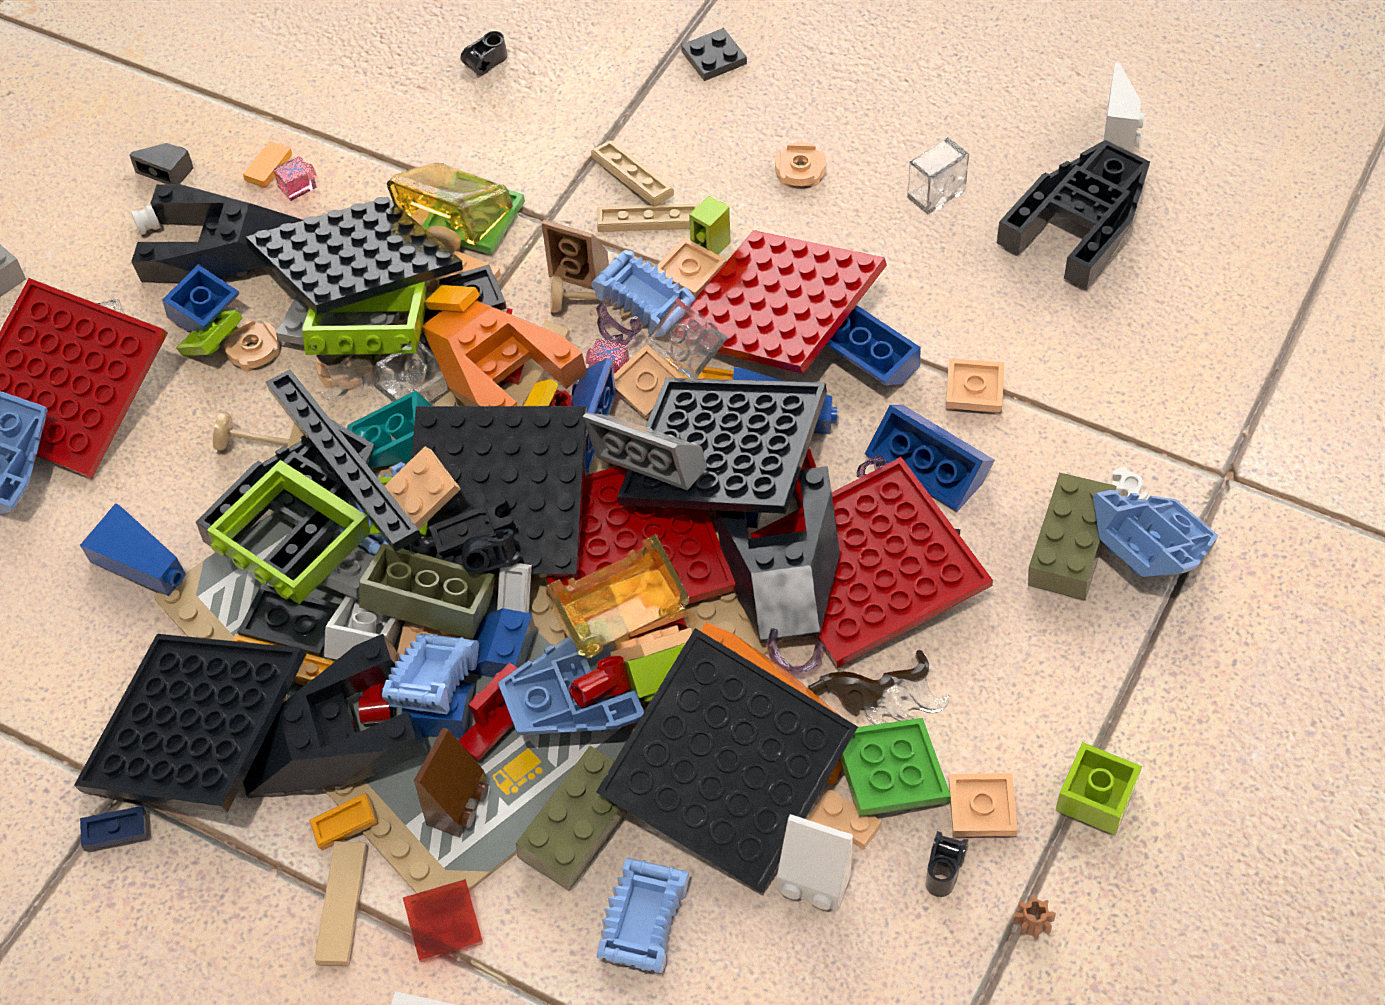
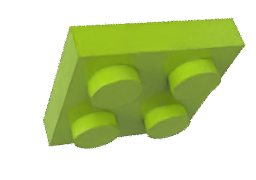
(207, 341)

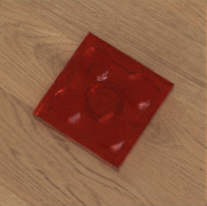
(442, 920)

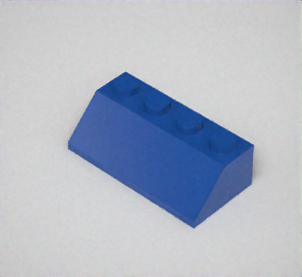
(876, 348)
(597, 393)
(938, 459)

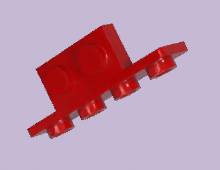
(490, 717)

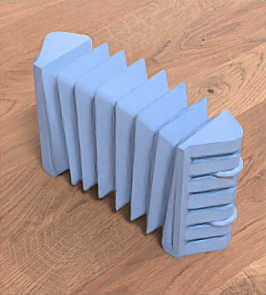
(639, 288)
(430, 672)
(641, 914)

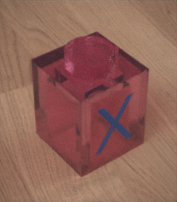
(295, 178)
(607, 349)

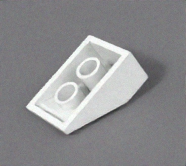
(1123, 112)
(355, 625)
(814, 863)

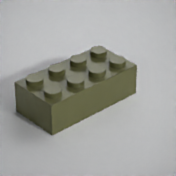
(1068, 538)
(426, 591)
(572, 823)

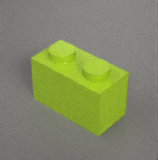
(710, 225)

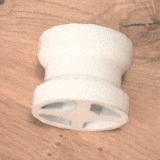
(145, 219)

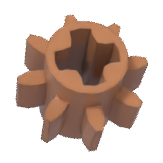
(1040, 911)

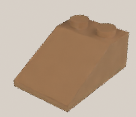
(573, 254)

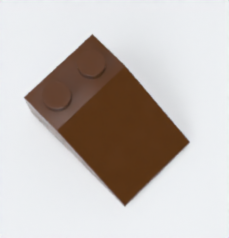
(450, 785)

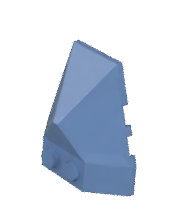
(19, 440)
(1151, 534)
(541, 699)

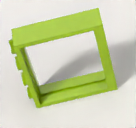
(370, 338)
(257, 498)

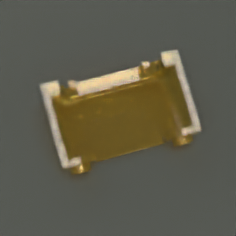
(454, 194)
(618, 598)

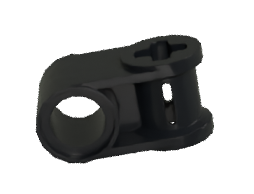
(488, 52)
(491, 551)
(945, 859)

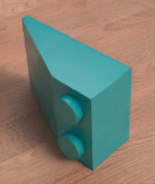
(390, 430)

